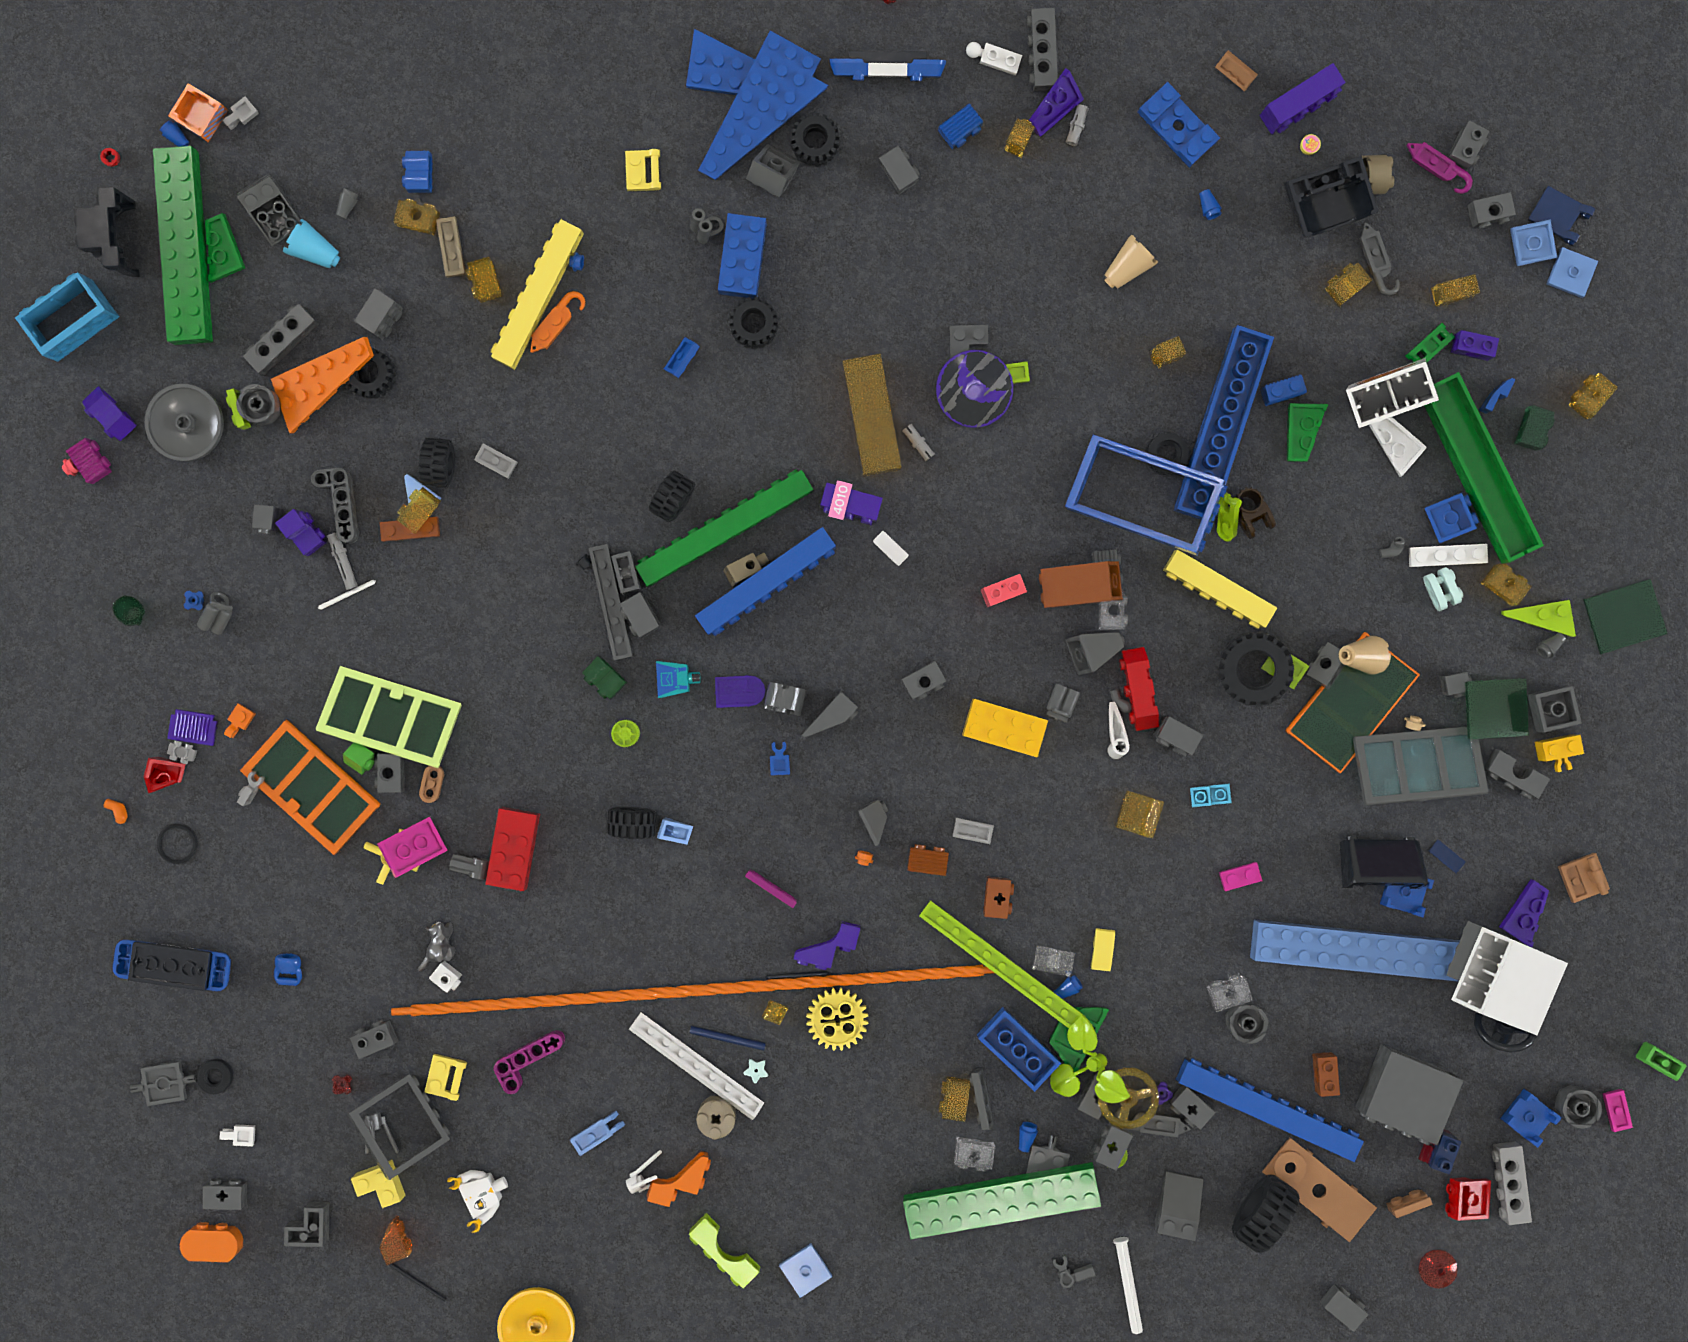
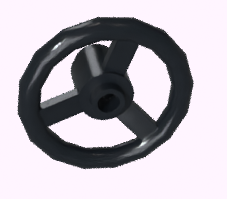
(1502, 1035)

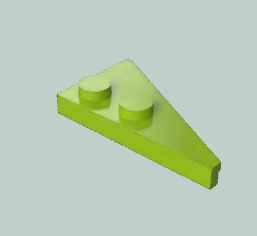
(1551, 616)

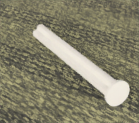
(1128, 1284)

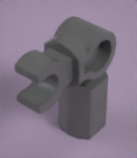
(1080, 1274)

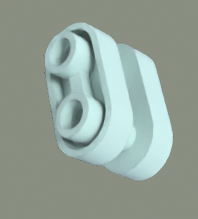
(1447, 580)

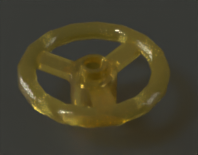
(1132, 1101)

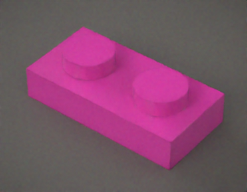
(1240, 876)
(1617, 1110)

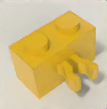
(1559, 749)

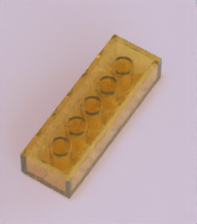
(872, 415)

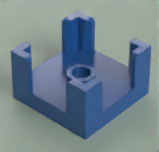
(1406, 899)
(1529, 1117)

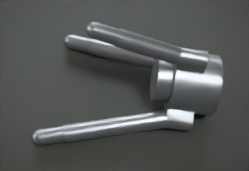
(374, 1122)

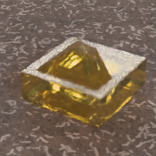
(775, 1012)

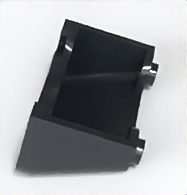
(1382, 863)

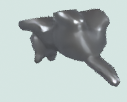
(439, 947)

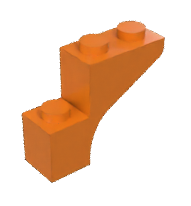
(688, 1179)

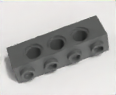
(1044, 19)
(291, 339)

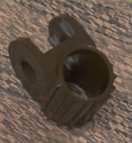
(1248, 517)

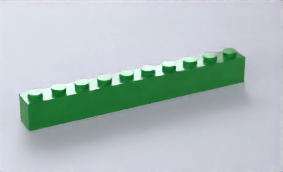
(724, 528)

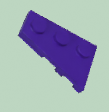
(1057, 103)
(1525, 913)

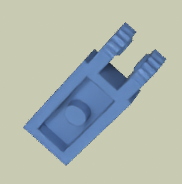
(595, 1134)

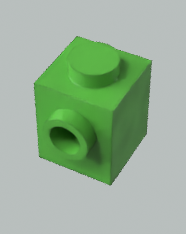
(359, 758)

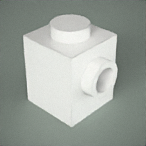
(446, 977)

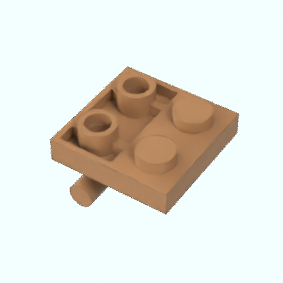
(1584, 878)

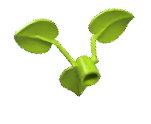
(1064, 1080)

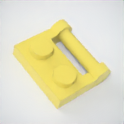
(637, 170)
(439, 1076)

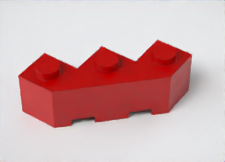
(1139, 689)

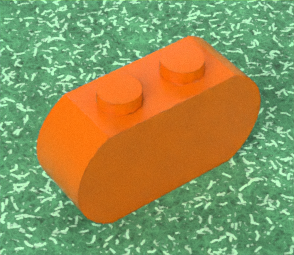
(211, 1242)

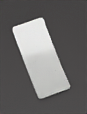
(890, 548)

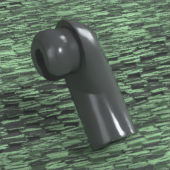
(1123, 705)

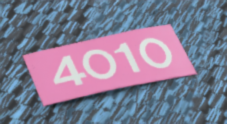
(840, 500)

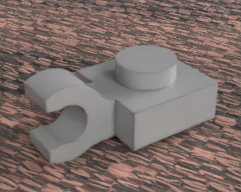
(242, 111)
(248, 792)

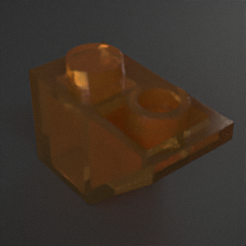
(395, 1243)

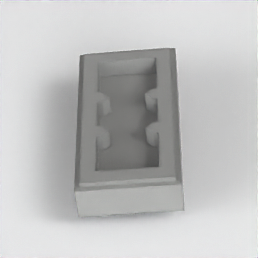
(973, 830)

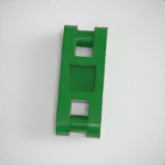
(1431, 344)

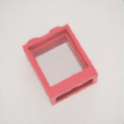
(996, 593)

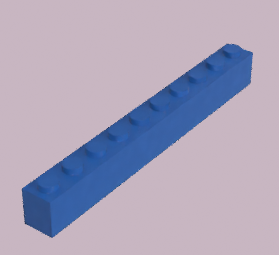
(1270, 1110)

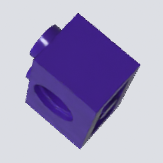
(1474, 345)

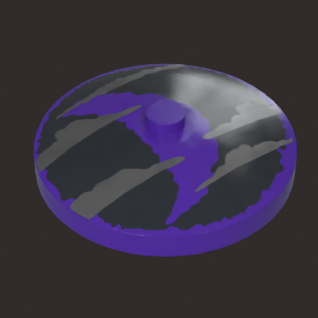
(974, 388)

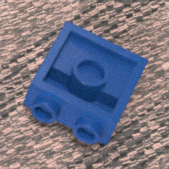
(1452, 517)

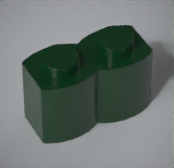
(604, 678)

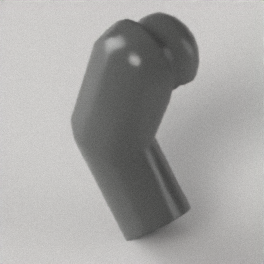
(1394, 549)

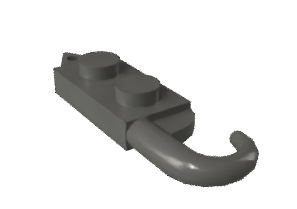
(1159, 1125)

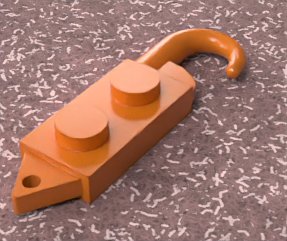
(554, 322)

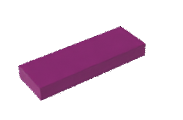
(771, 888)

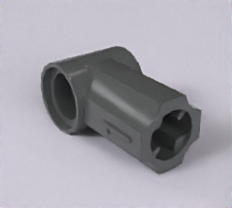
(474, 867)

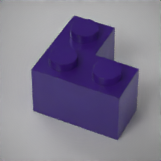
(299, 528)

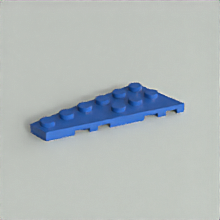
(716, 66)

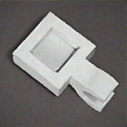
(241, 1135)

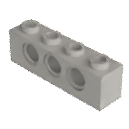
(1520, 1211)

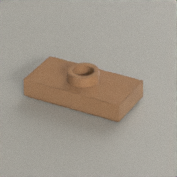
(1236, 70)

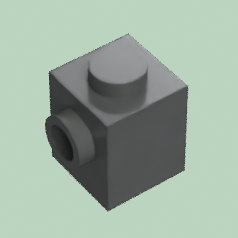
(1454, 683)

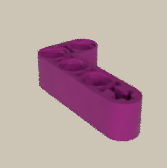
(530, 1057)

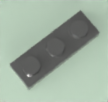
(981, 1099)

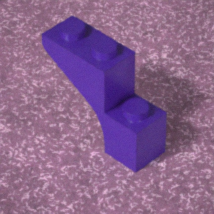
(823, 953)

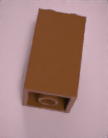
(1081, 584)

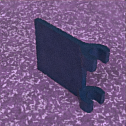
(1562, 212)

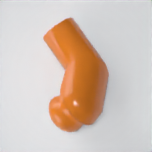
(118, 809)

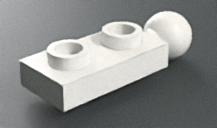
(995, 57)

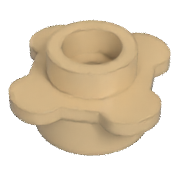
(1414, 723)

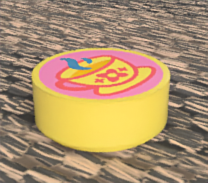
(1310, 144)

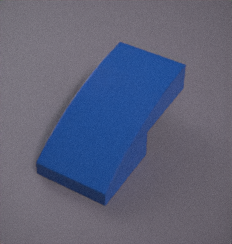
(1500, 392)

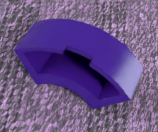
(104, 409)

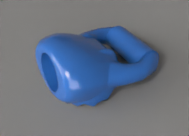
(287, 965)

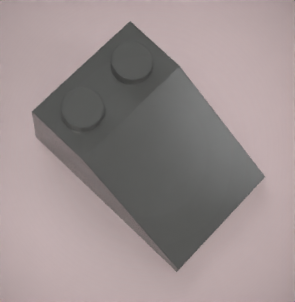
(835, 713)
(1179, 1206)

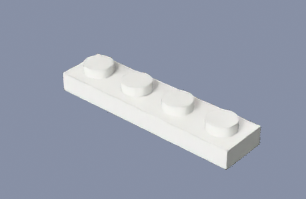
(1448, 555)

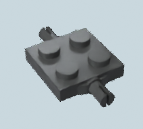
(163, 1083)
(1047, 1157)

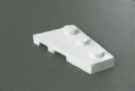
(1398, 444)

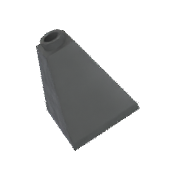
(1093, 650)

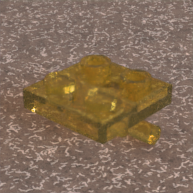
(1139, 814)

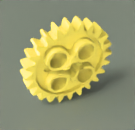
(839, 1036)

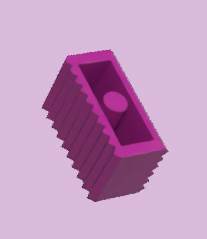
(89, 461)

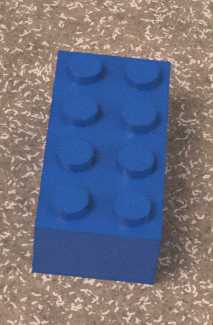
(742, 256)
(1018, 1049)

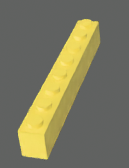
(537, 294)

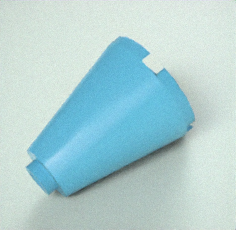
(311, 246)

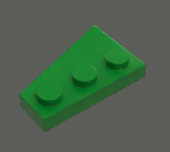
(222, 249)
(1302, 429)

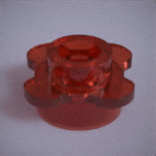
(337, 1088)

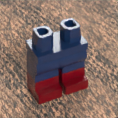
(1442, 1155)

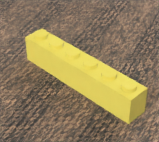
(1220, 589)

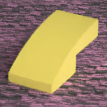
(1103, 949)

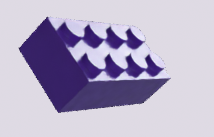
(1302, 99)

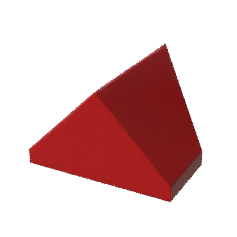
(162, 773)

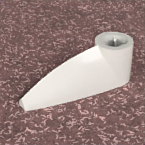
(1117, 733)

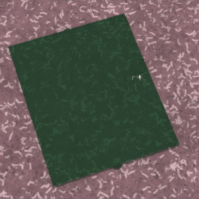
(1625, 616)
(1496, 708)

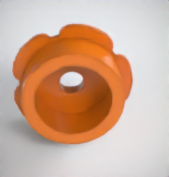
(864, 858)

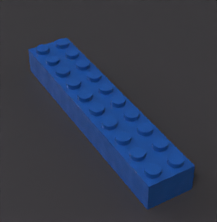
(1225, 417)

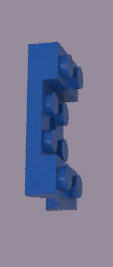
(1165, 109)

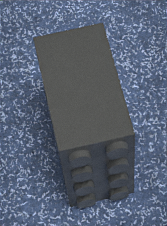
(1408, 1095)

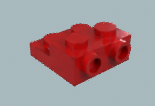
(1468, 1198)

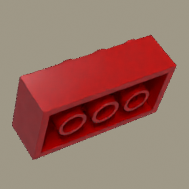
(512, 849)

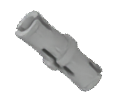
(1077, 125)
(918, 442)

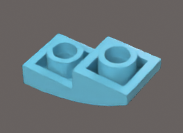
(1210, 795)

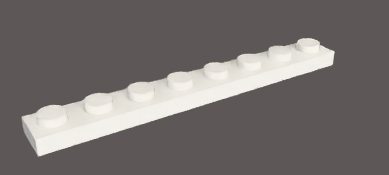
(696, 1066)

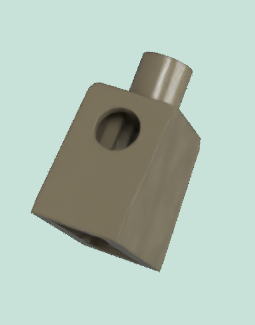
(738, 572)

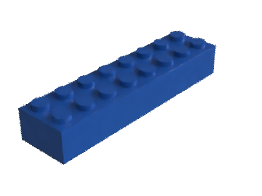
(765, 582)

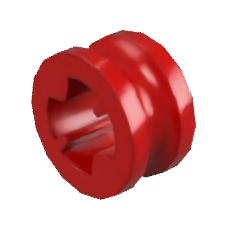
(105, 152)

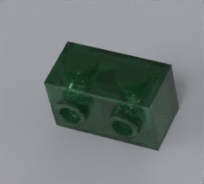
(1534, 428)

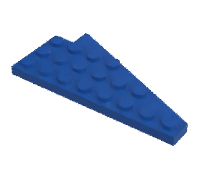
(771, 95)

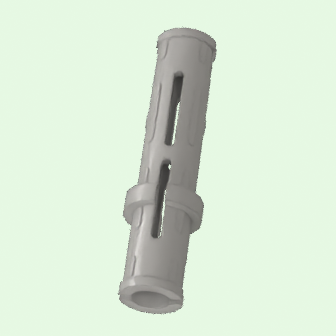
(339, 553)

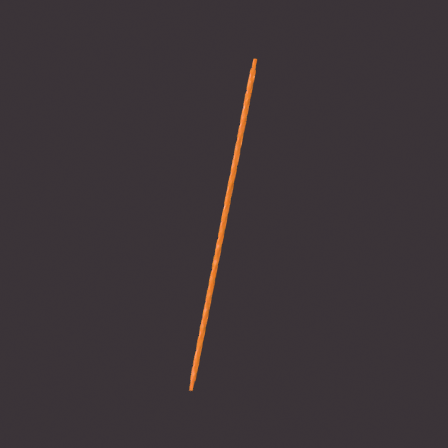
(692, 990)

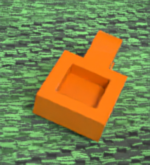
(240, 718)

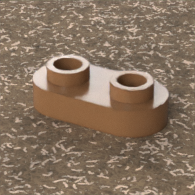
(429, 782)

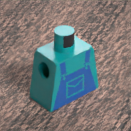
(674, 678)

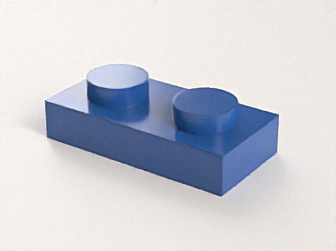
(681, 357)

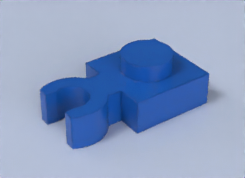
(779, 763)

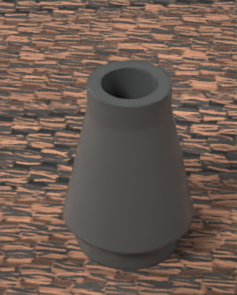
(346, 202)
(1550, 646)

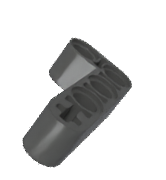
(340, 506)

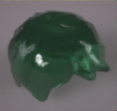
(128, 610)

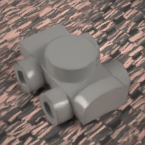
(185, 752)

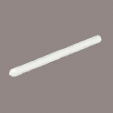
(347, 594)

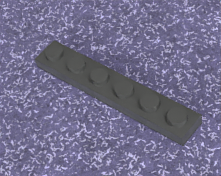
(610, 602)

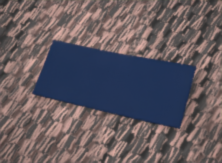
(1447, 856)

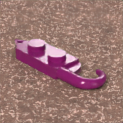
(1438, 164)

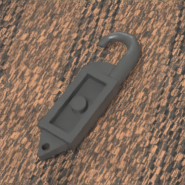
(1377, 258)

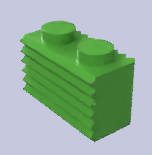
(1661, 1061)

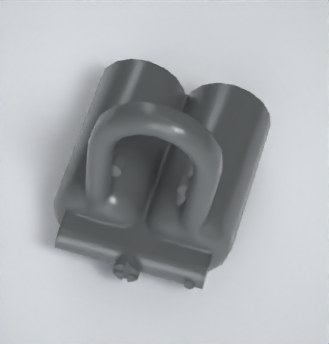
(704, 226)
(215, 614)
(1062, 703)

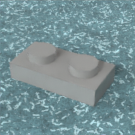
(495, 461)

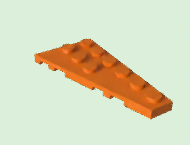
(315, 382)

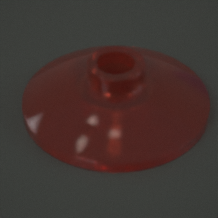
(1432, 1262)

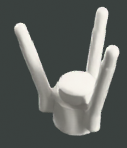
(638, 1183)

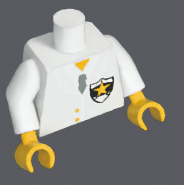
(480, 1194)

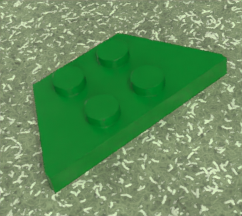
(1060, 1041)

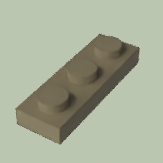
(450, 247)

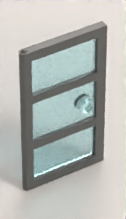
(1419, 766)

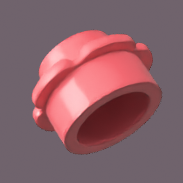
(69, 467)

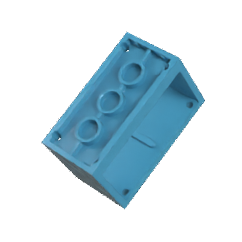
(76, 333)

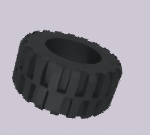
(1265, 1213)

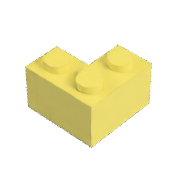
(373, 1179)

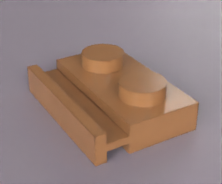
(1404, 1205)

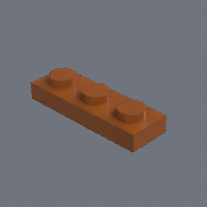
(396, 531)

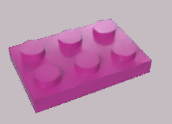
(412, 847)

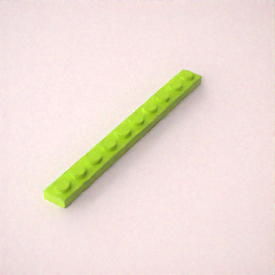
(1000, 964)

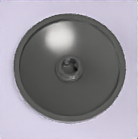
(184, 422)

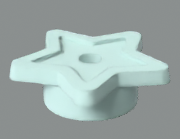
(756, 1065)

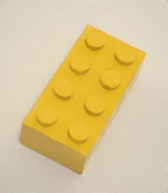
(1005, 727)

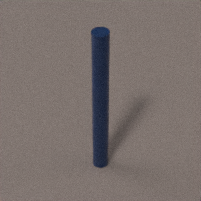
(727, 1038)

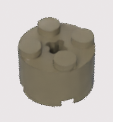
(1379, 172)
(713, 1127)

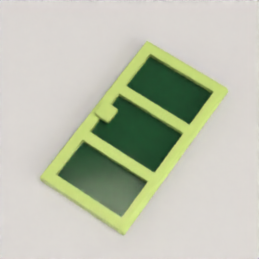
(388, 717)

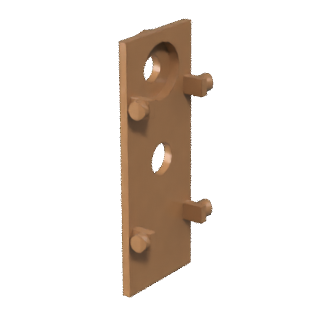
(1340, 1205)

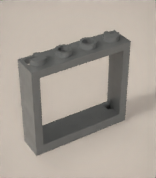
(371, 1144)

